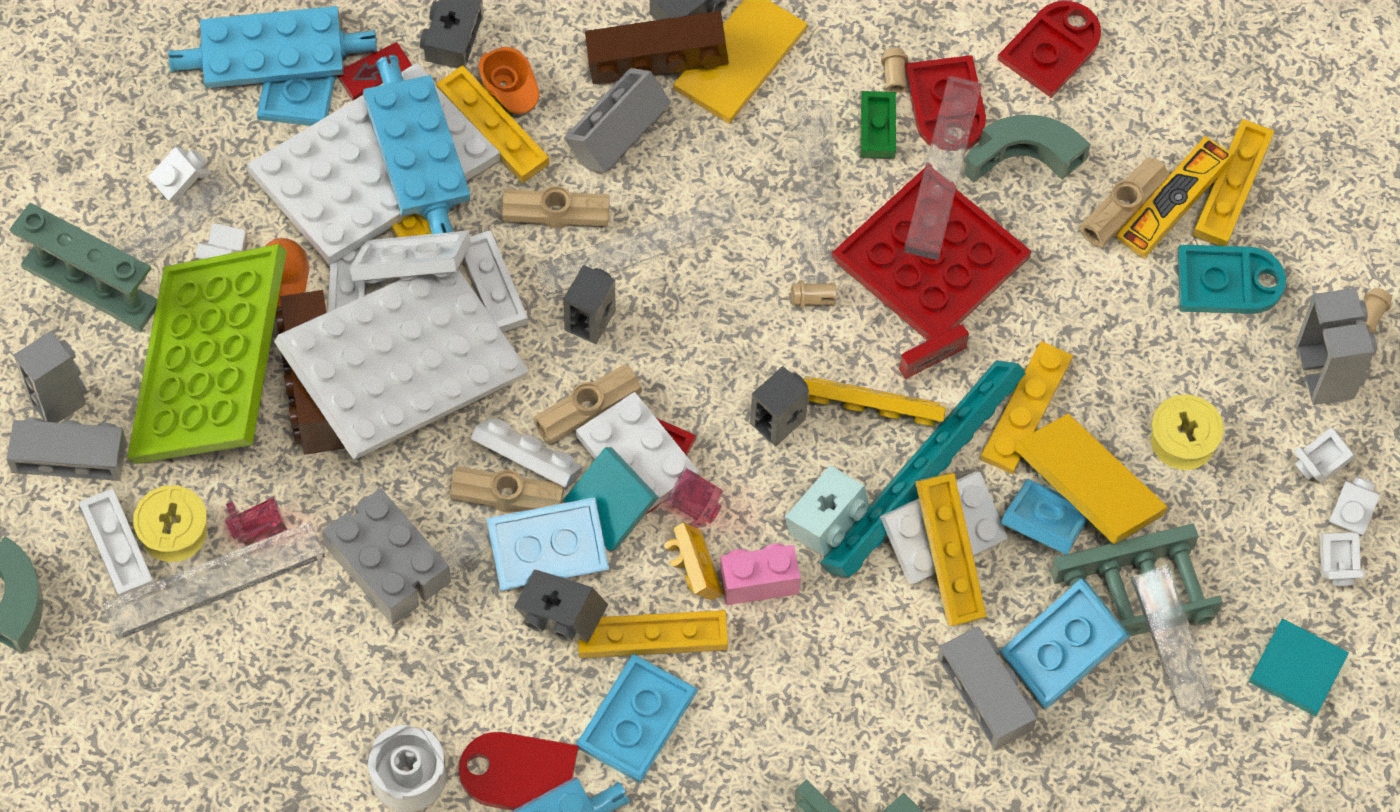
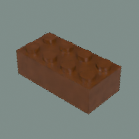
(306, 418)

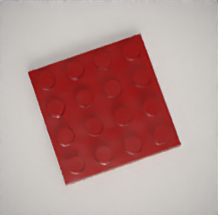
(926, 291)

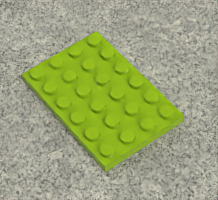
(207, 355)

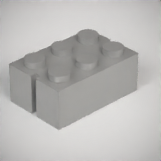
(1338, 341)
(386, 556)

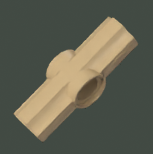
(535, 207)
(1113, 214)
(568, 413)
(484, 488)

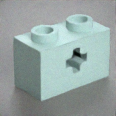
(827, 511)

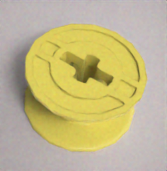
(1196, 418)
(156, 513)

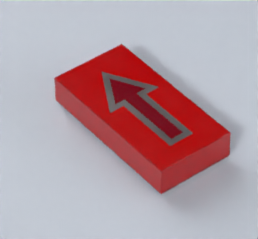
(364, 72)
(933, 351)

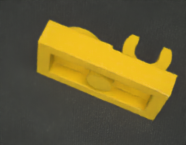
(695, 557)

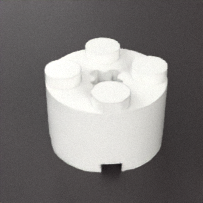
(423, 757)

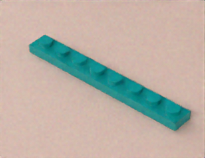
(927, 462)

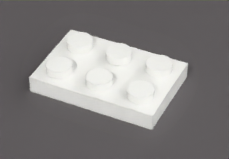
(410, 256)
(640, 442)
(909, 535)

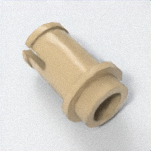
(895, 74)
(813, 294)
(1377, 303)

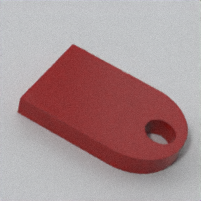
(1050, 48)
(927, 87)
(518, 768)

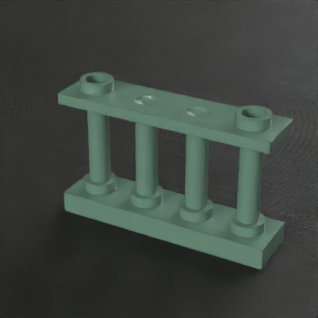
(85, 266)
(1142, 552)

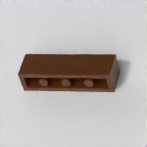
(657, 46)

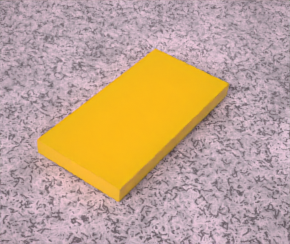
(756, 42)
(1091, 478)

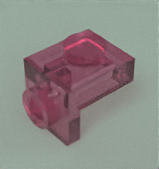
(696, 498)
(256, 522)

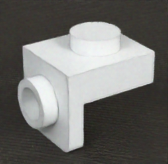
(179, 172)
(222, 241)
(1324, 456)
(1355, 505)
(1341, 557)

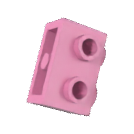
(760, 574)

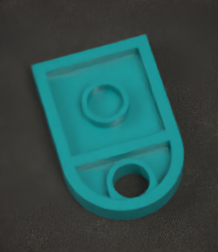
(1227, 279)

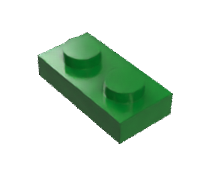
(878, 124)

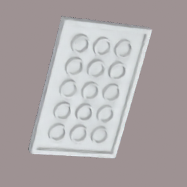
(336, 179)
(400, 359)

